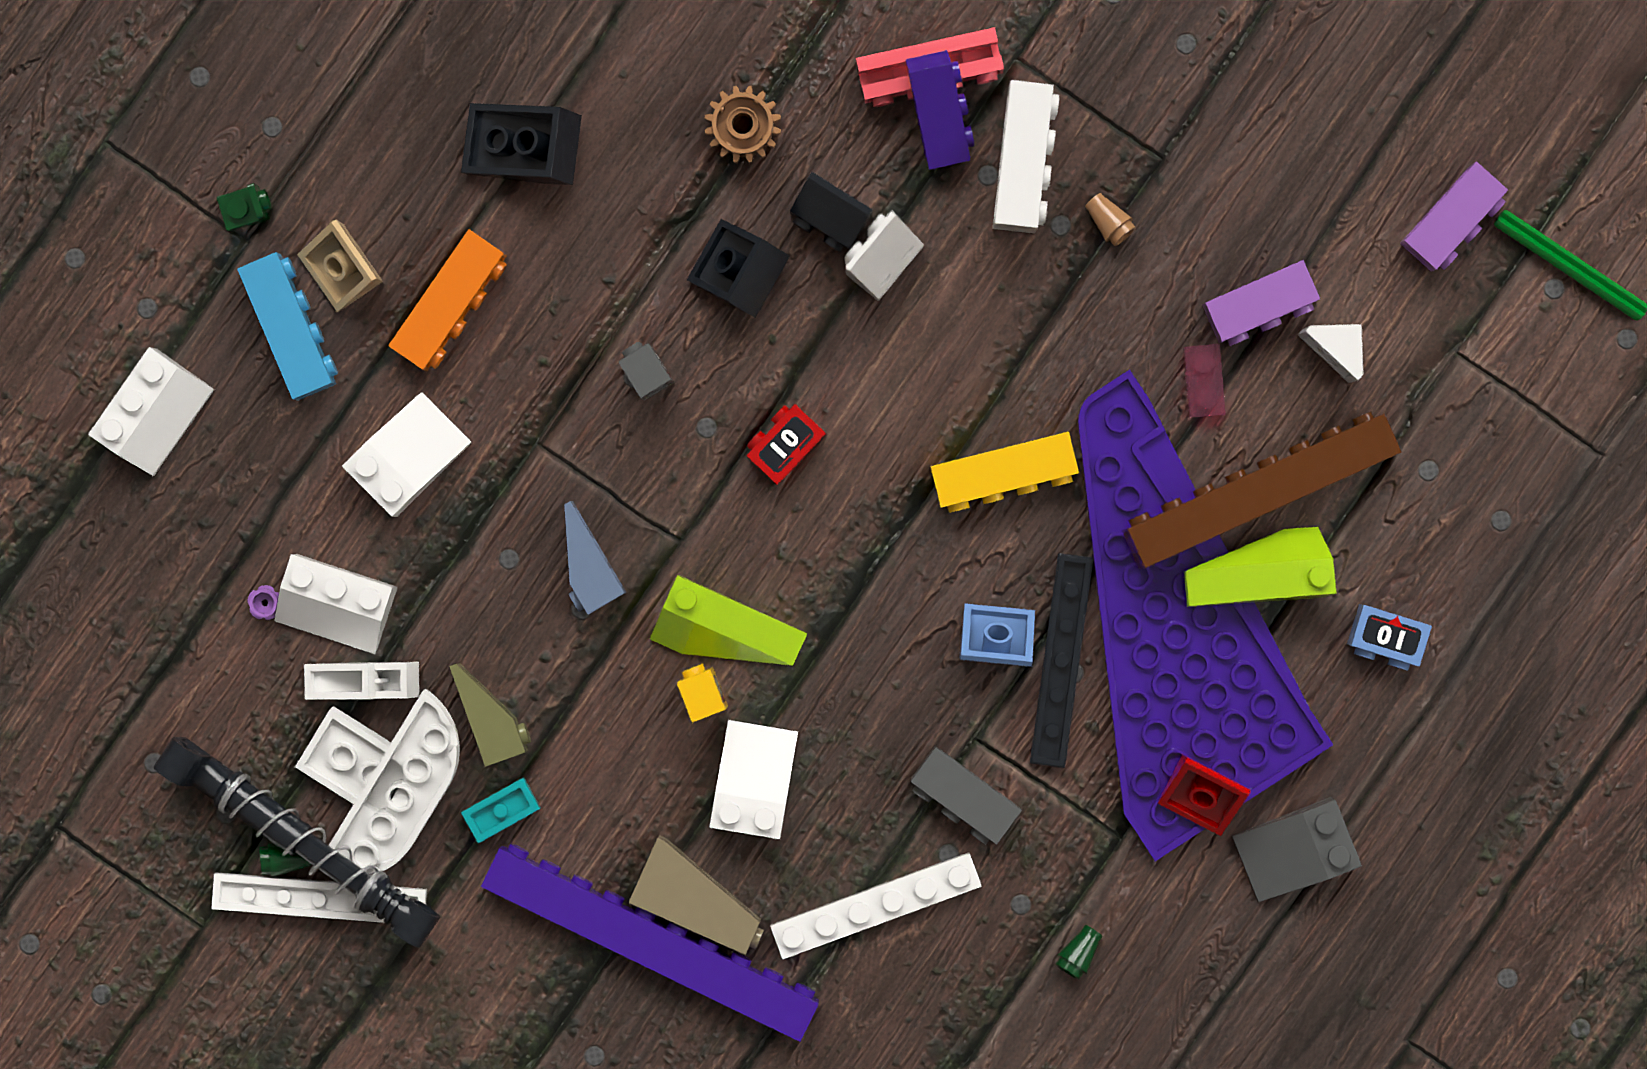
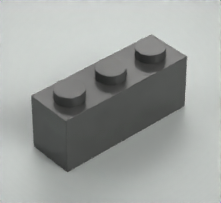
(964, 796)

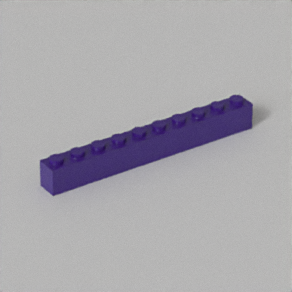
(650, 942)

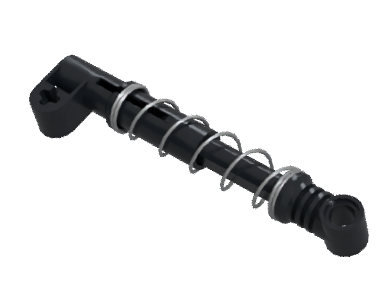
(232, 792)

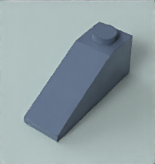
(589, 569)

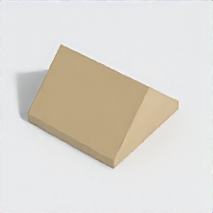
(339, 266)

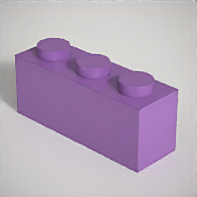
(1455, 217)
(1262, 303)

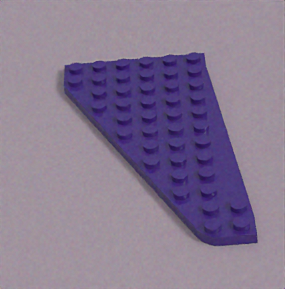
(1177, 674)

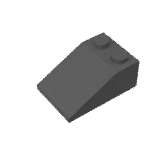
(1297, 850)

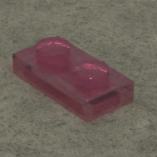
(1204, 380)

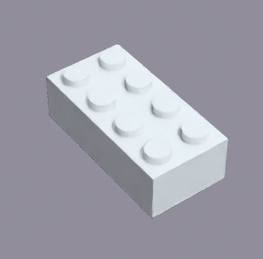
(1023, 157)

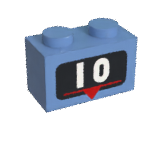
(1389, 636)

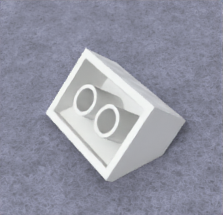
(151, 411)
(334, 603)

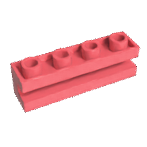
(886, 73)

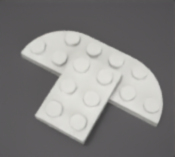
(388, 782)

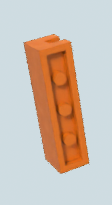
(448, 301)

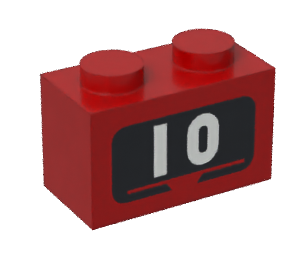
(785, 443)

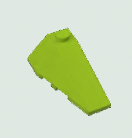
(1275, 568)
(716, 626)

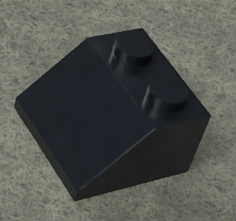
(830, 213)
(738, 267)

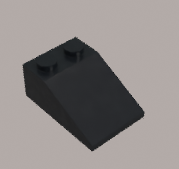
(521, 143)

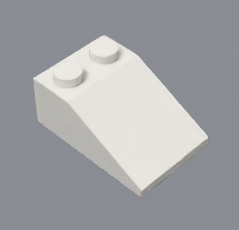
(406, 455)
(753, 779)

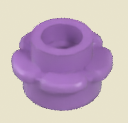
(255, 602)

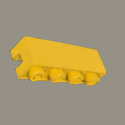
(1004, 470)

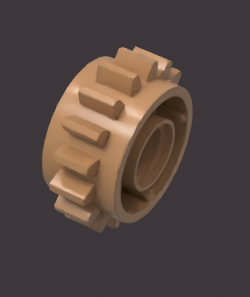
(739, 105)

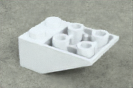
(883, 255)

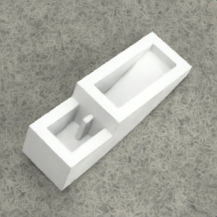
(361, 680)

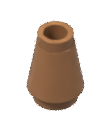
(1110, 219)

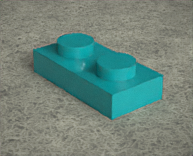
(501, 810)

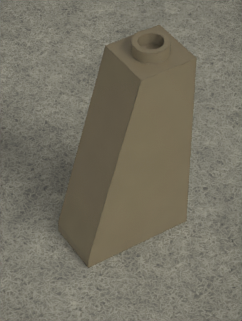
(689, 897)

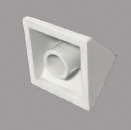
(1338, 347)

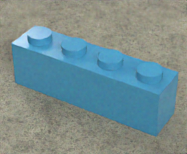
(287, 326)

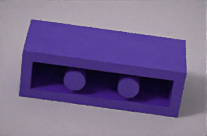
(940, 109)

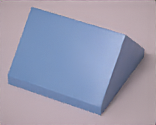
(997, 635)

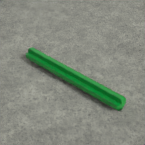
(1571, 265)

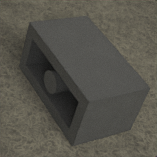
(645, 370)

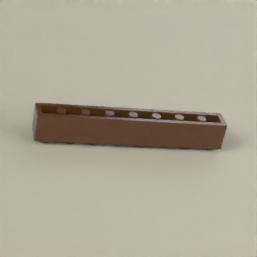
(1260, 491)

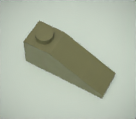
(493, 724)

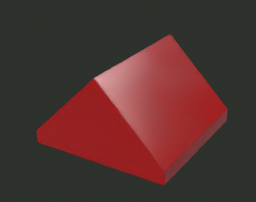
(1203, 795)

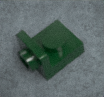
(244, 207)

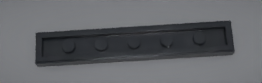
(1061, 660)

